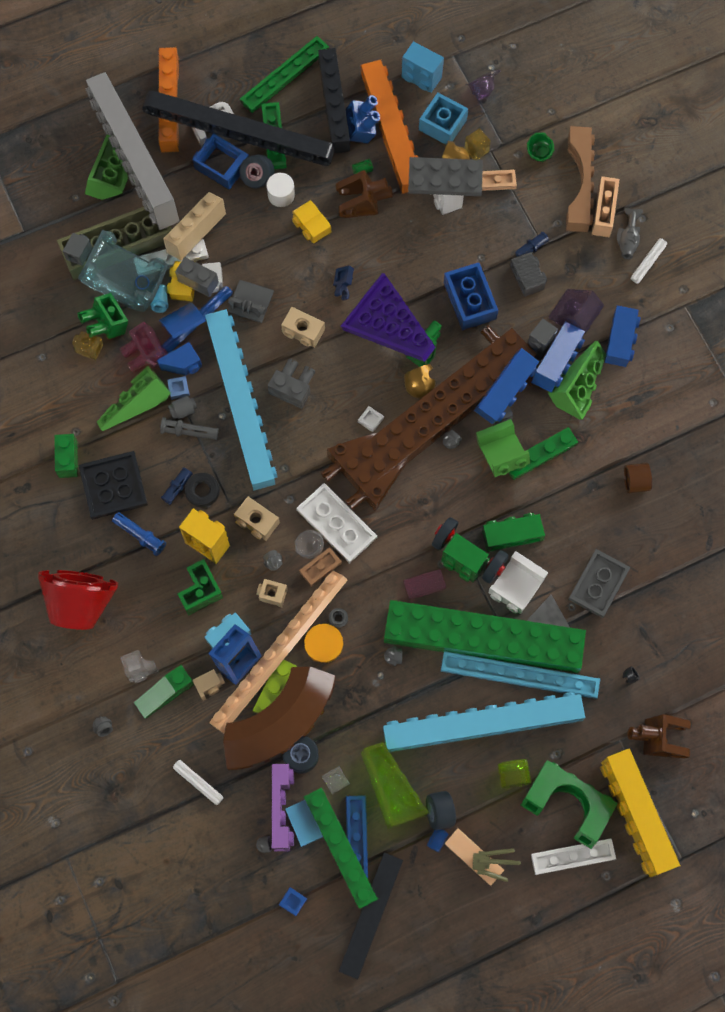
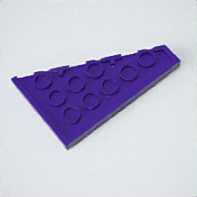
(388, 321)

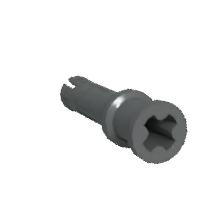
(212, 433)

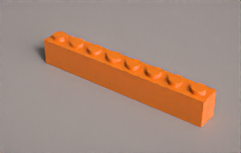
(391, 124)

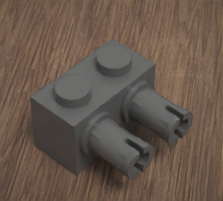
(288, 388)

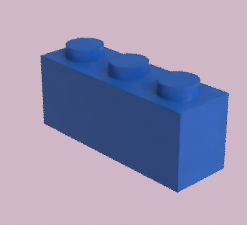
(622, 336)

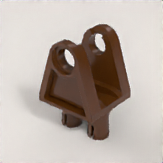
(367, 202)
(654, 736)

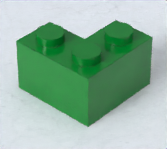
(203, 592)

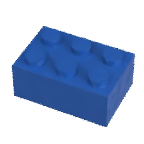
(470, 296)

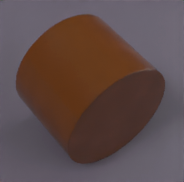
(637, 478)

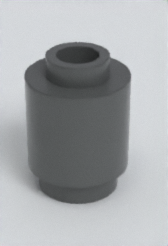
(182, 407)

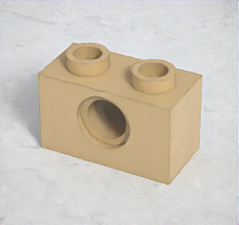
(297, 319)
(251, 509)

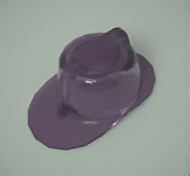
(483, 85)

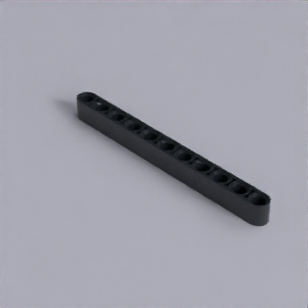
(238, 128)

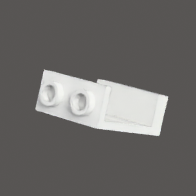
(517, 583)

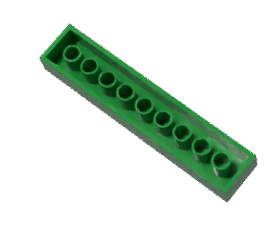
(485, 636)

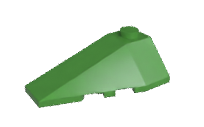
(107, 174)
(579, 382)
(144, 394)

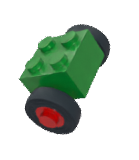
(465, 556)

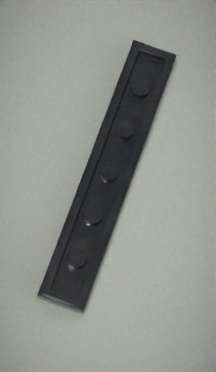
(370, 917)

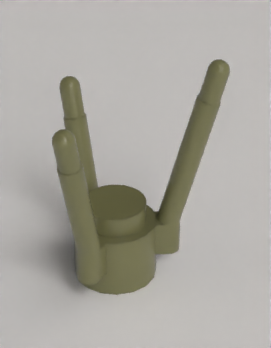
(482, 861)

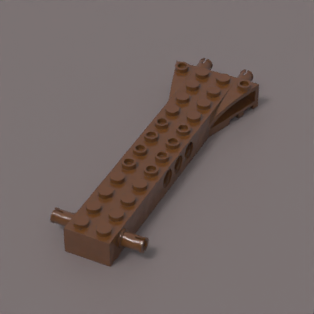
(379, 458)

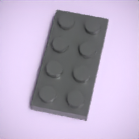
(445, 176)

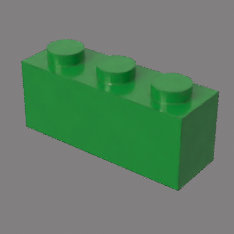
(513, 532)

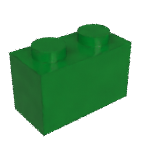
(66, 455)

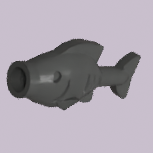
(629, 238)

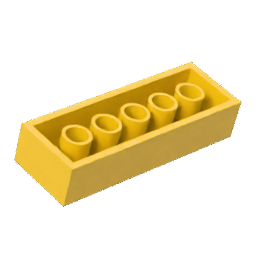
(639, 813)

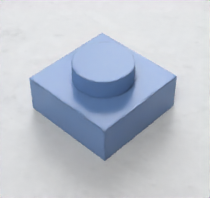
(178, 387)

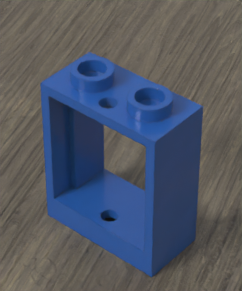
(232, 174)
(224, 654)

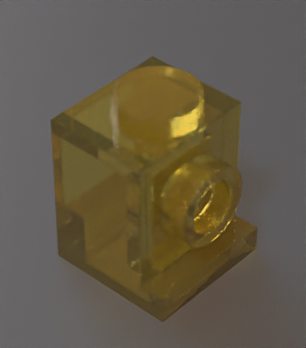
(90, 349)

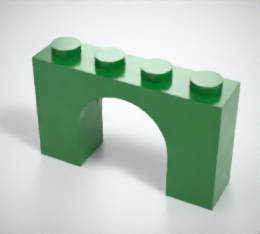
(596, 805)

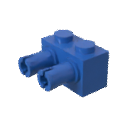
(362, 119)

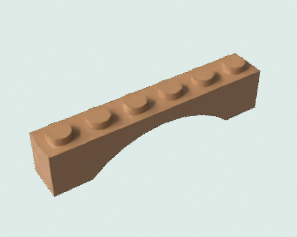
(579, 146)

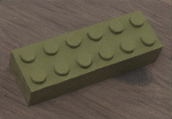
(132, 230)

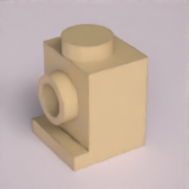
(268, 586)
(209, 683)

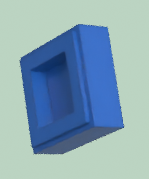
(293, 901)

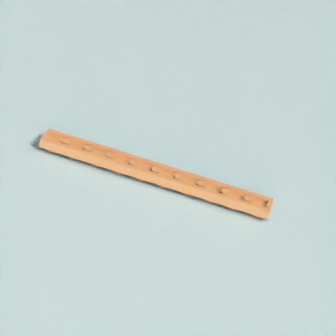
(278, 651)

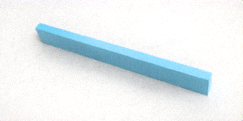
(520, 674)

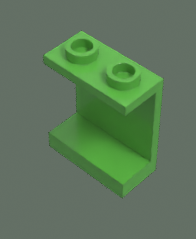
(502, 448)

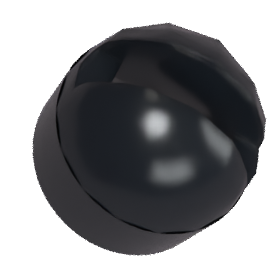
(631, 674)

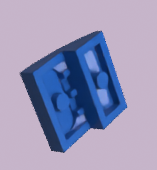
(182, 320)

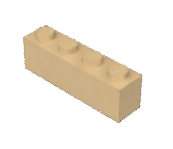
(194, 226)

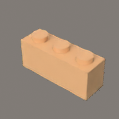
(605, 206)

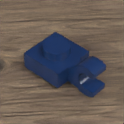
(342, 279)

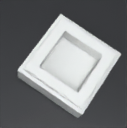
(370, 419)

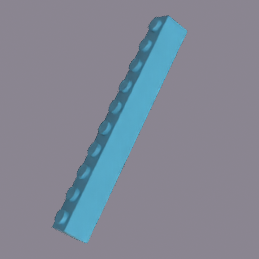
(240, 399)
(483, 723)

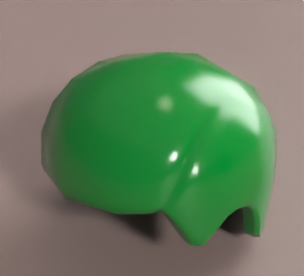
(540, 147)

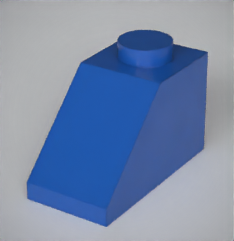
(181, 361)

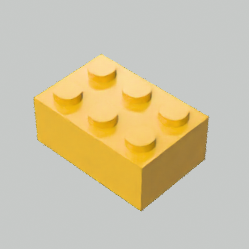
(205, 535)

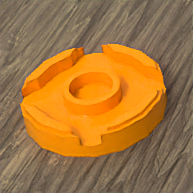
(323, 643)

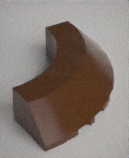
(281, 722)

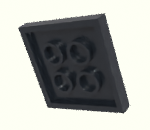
(113, 485)

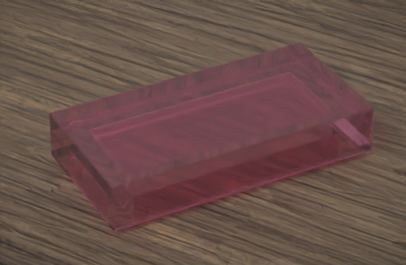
(424, 584)

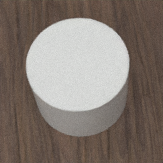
(280, 189)

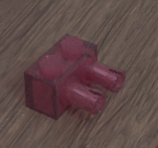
(147, 343)

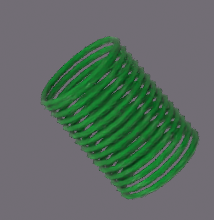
(366, 167)

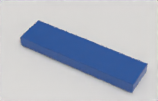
(357, 828)

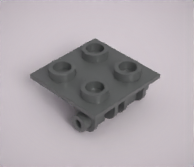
(250, 301)

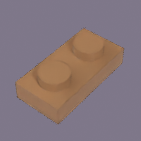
(320, 566)

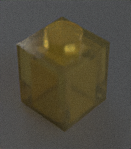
(477, 144)

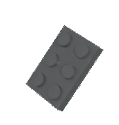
(599, 583)

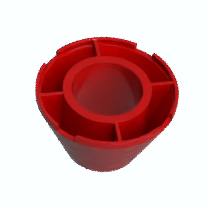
(75, 597)

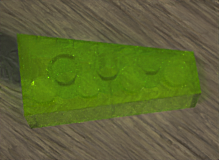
(394, 794)

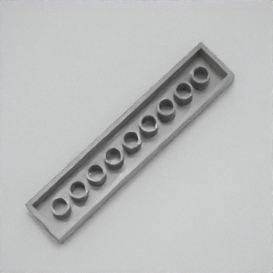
(132, 151)

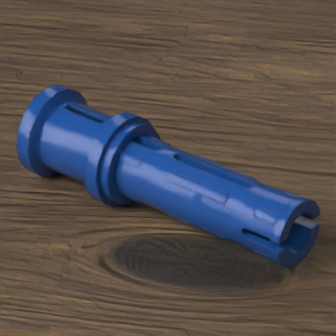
(144, 537)

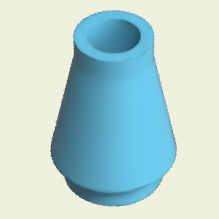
(160, 301)

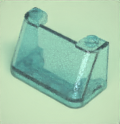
(115, 272)

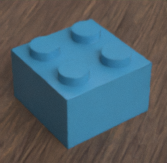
(422, 67)
(443, 119)

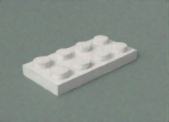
(336, 523)

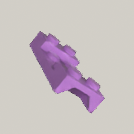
(281, 779)

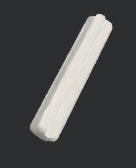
(649, 260)
(198, 782)

